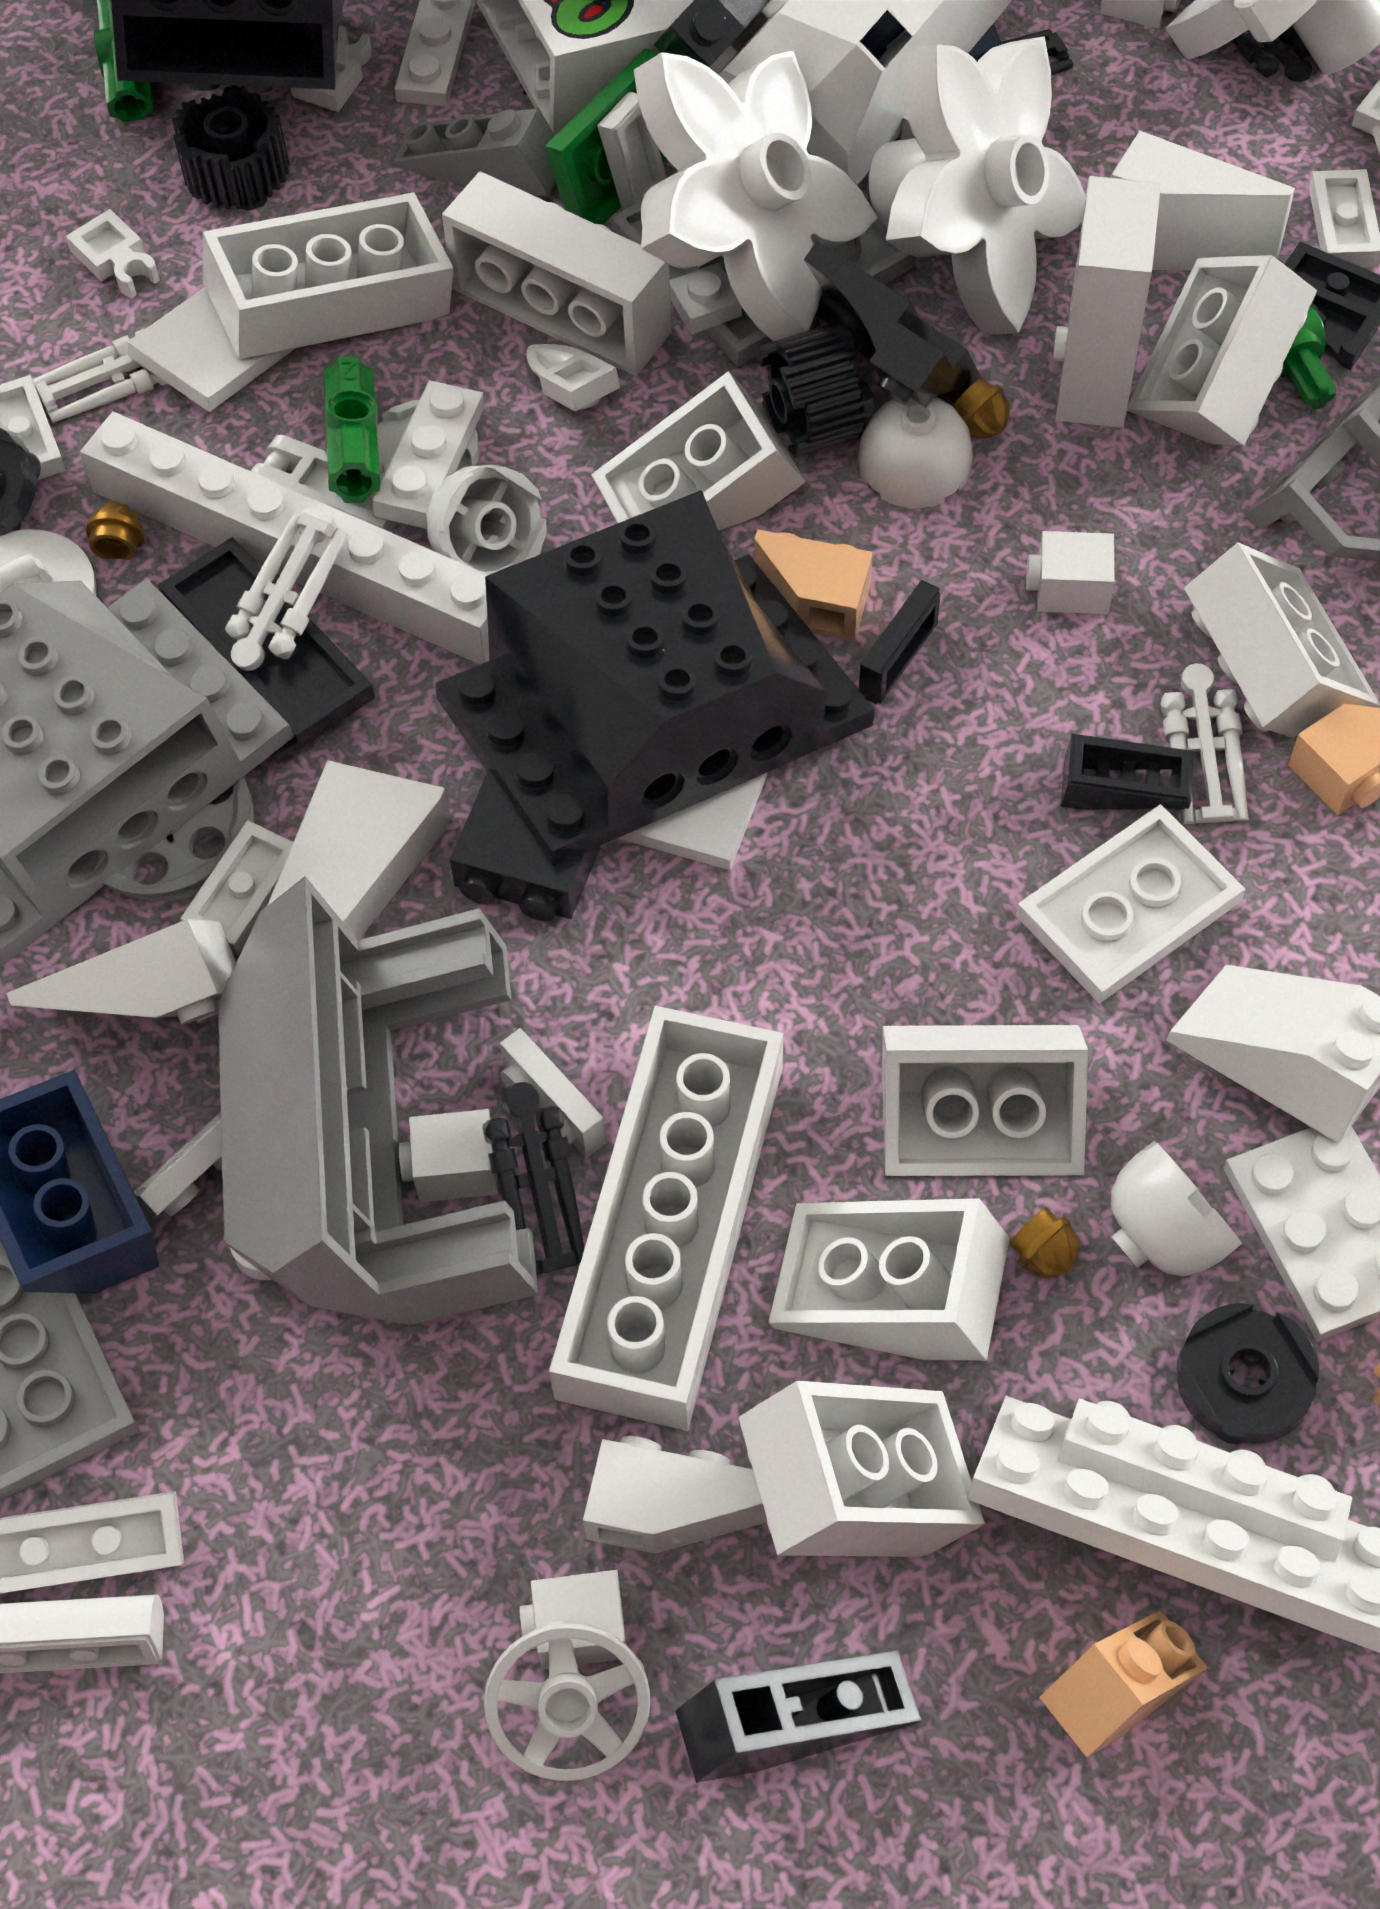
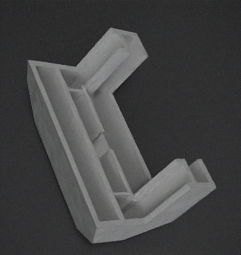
(316, 1119)

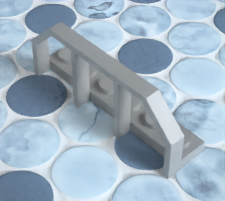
(1318, 467)

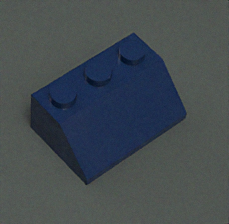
(64, 1196)

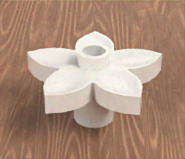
(1331, 30)
(978, 174)
(744, 183)

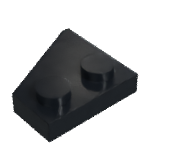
(1344, 300)

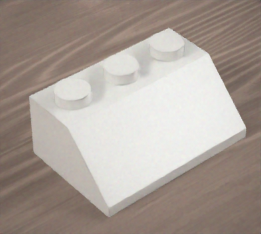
(1223, 347)
(1275, 641)
(984, 1100)

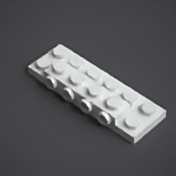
(1187, 1512)

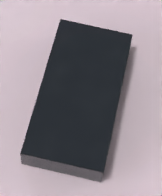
(899, 642)

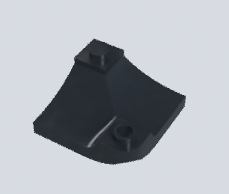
(909, 353)

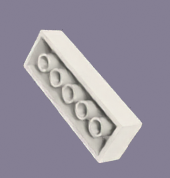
(668, 1219)

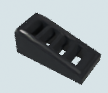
(1104, 793)

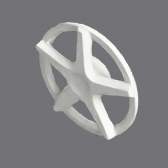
(567, 1700)

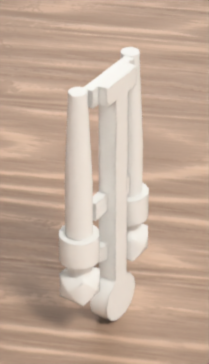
(92, 370)
(248, 650)
(1197, 682)

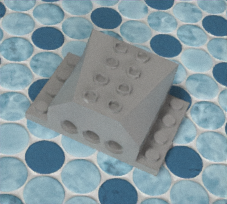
(107, 741)

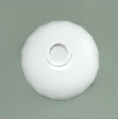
(915, 453)
(486, 518)
(1167, 1217)

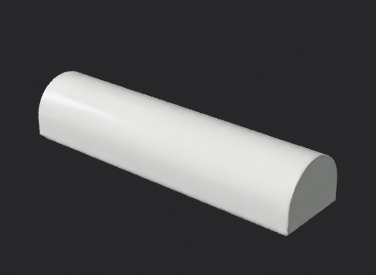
(81, 1633)

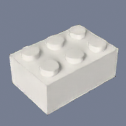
(859, 1470)

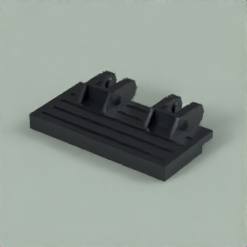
(308, 689)

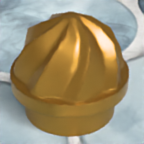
(984, 408)
(115, 531)
(1046, 1245)

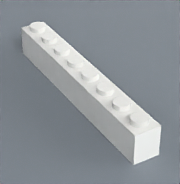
(221, 500)

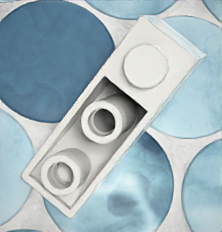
(665, 1498)

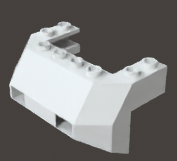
(851, 93)

